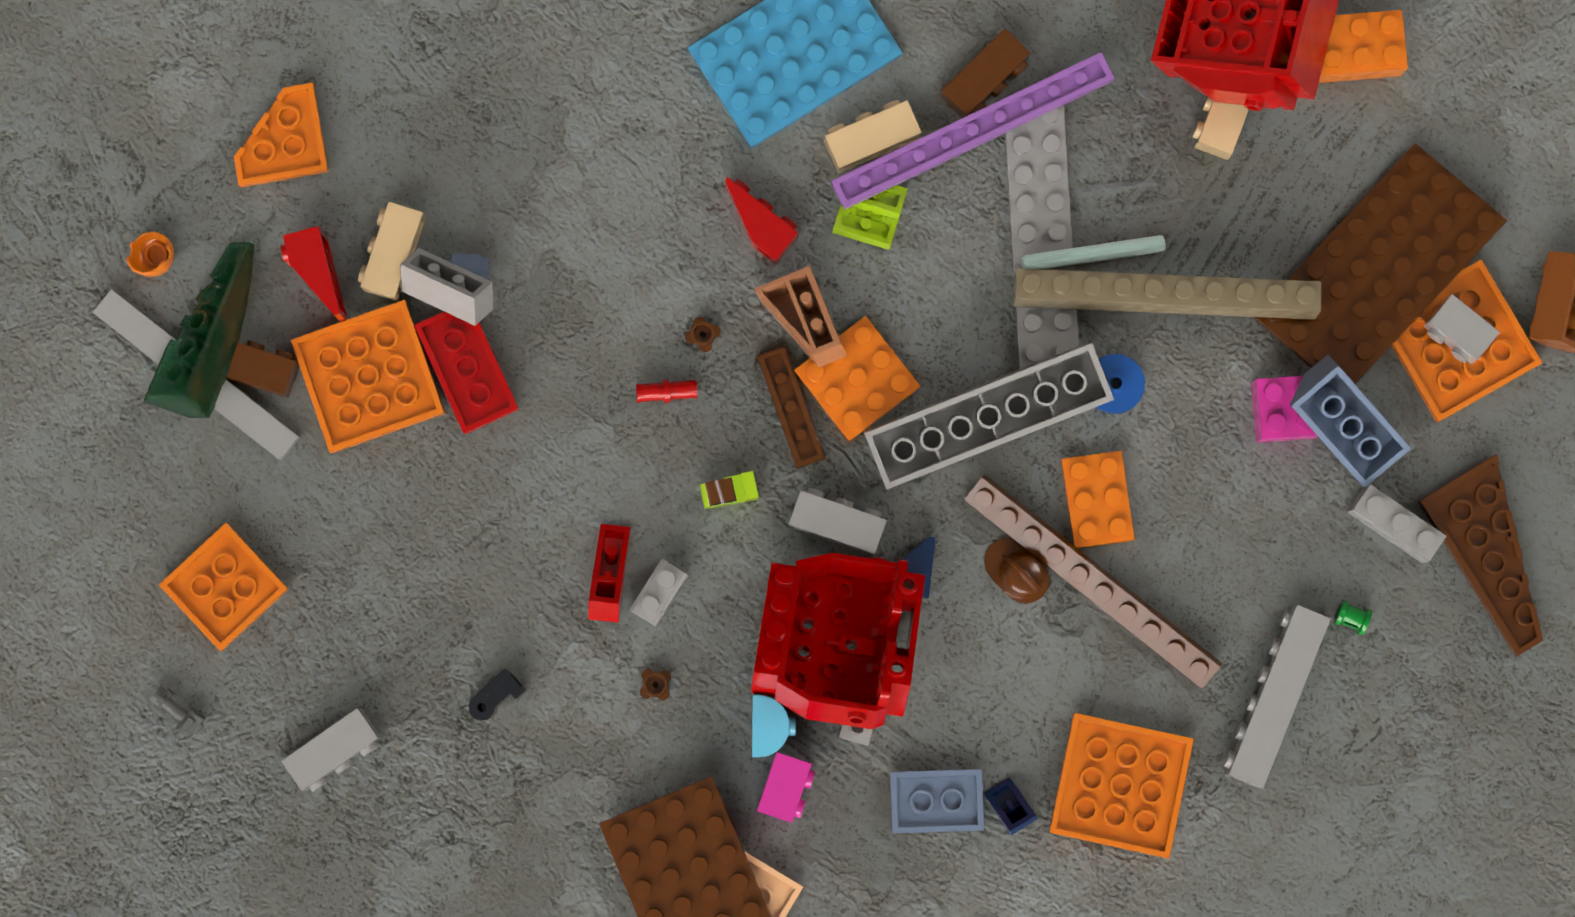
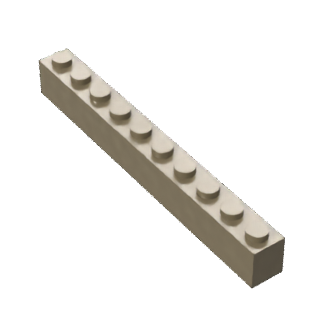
(1167, 294)

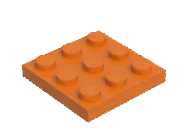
(862, 384)
(223, 587)

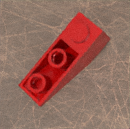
(764, 229)

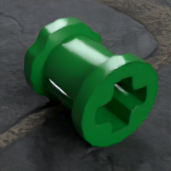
(1352, 617)

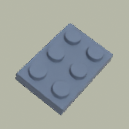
(937, 801)

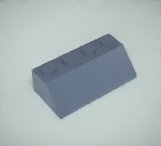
(1347, 422)

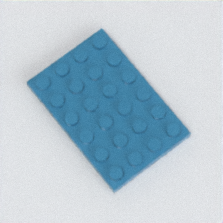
(791, 59)

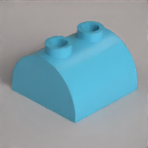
(769, 726)

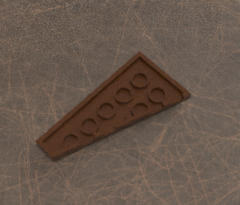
(1487, 549)

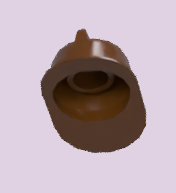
(1016, 571)

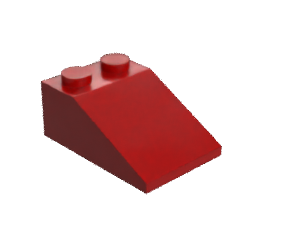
(312, 259)

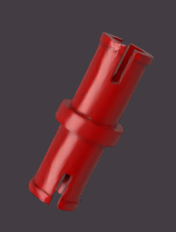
(666, 391)

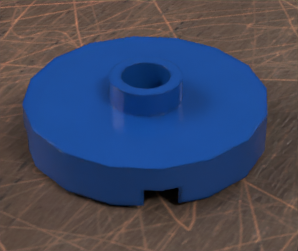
(1131, 381)

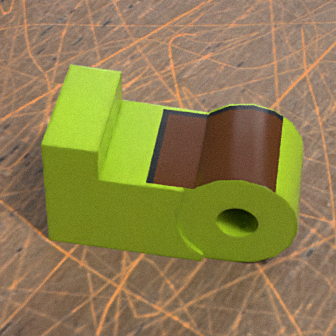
(729, 490)

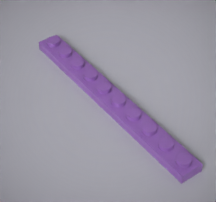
(972, 131)

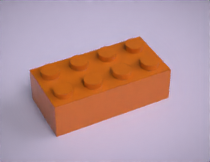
(1365, 47)

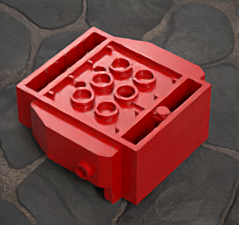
(1246, 60)
(846, 604)

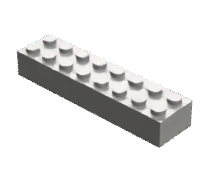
(988, 415)

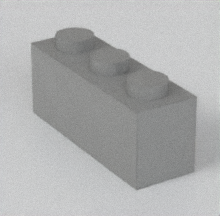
(447, 286)
(837, 521)
(1396, 524)
(332, 751)

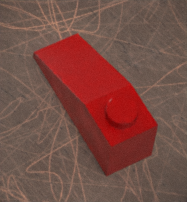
(609, 573)

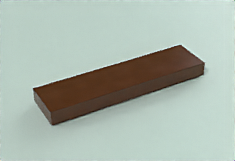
(790, 407)

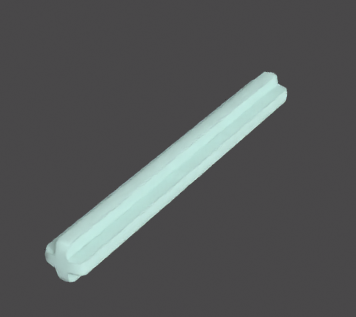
(1094, 253)

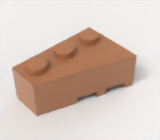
(802, 312)

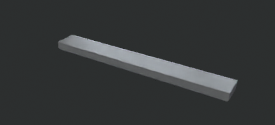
(231, 401)

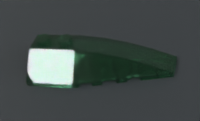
(201, 356)

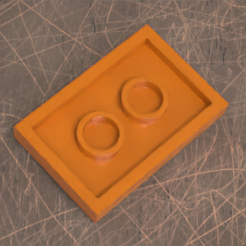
(1097, 499)

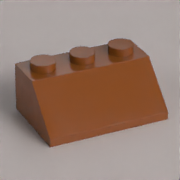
(1555, 307)

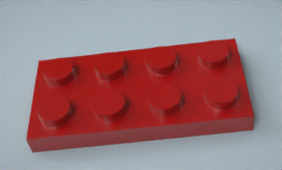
(466, 370)

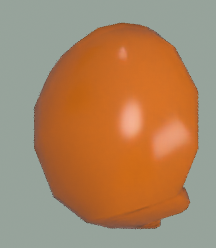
(151, 254)

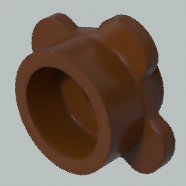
(699, 326)
(649, 678)

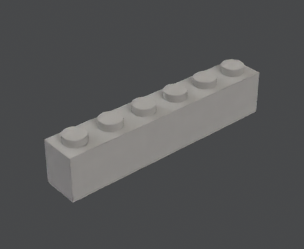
(1277, 695)

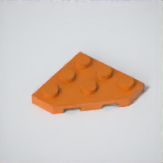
(284, 141)

